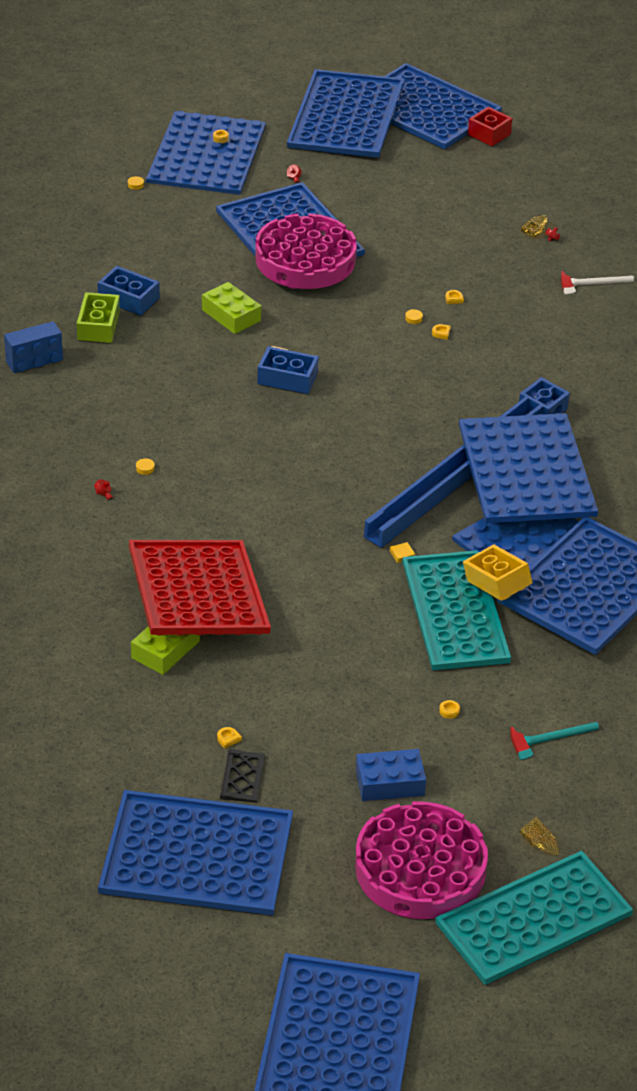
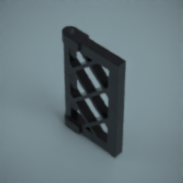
(245, 757)

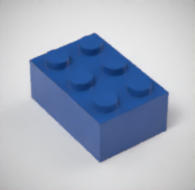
(135, 290)
(33, 347)
(288, 370)
(390, 775)

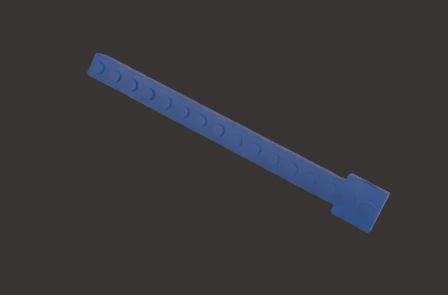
(452, 472)

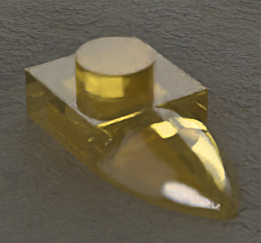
(534, 225)
(539, 836)

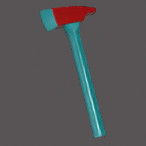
(522, 743)

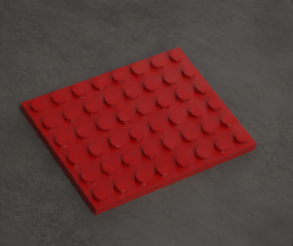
(198, 587)

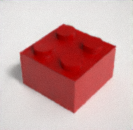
(490, 126)

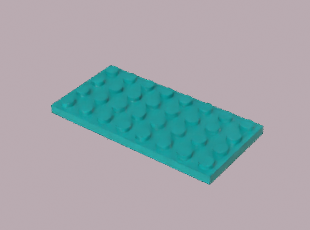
(453, 614)
(533, 917)

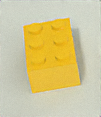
(497, 572)

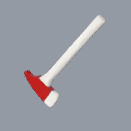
(569, 283)

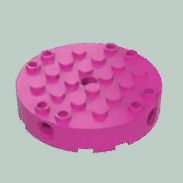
(305, 251)
(420, 860)

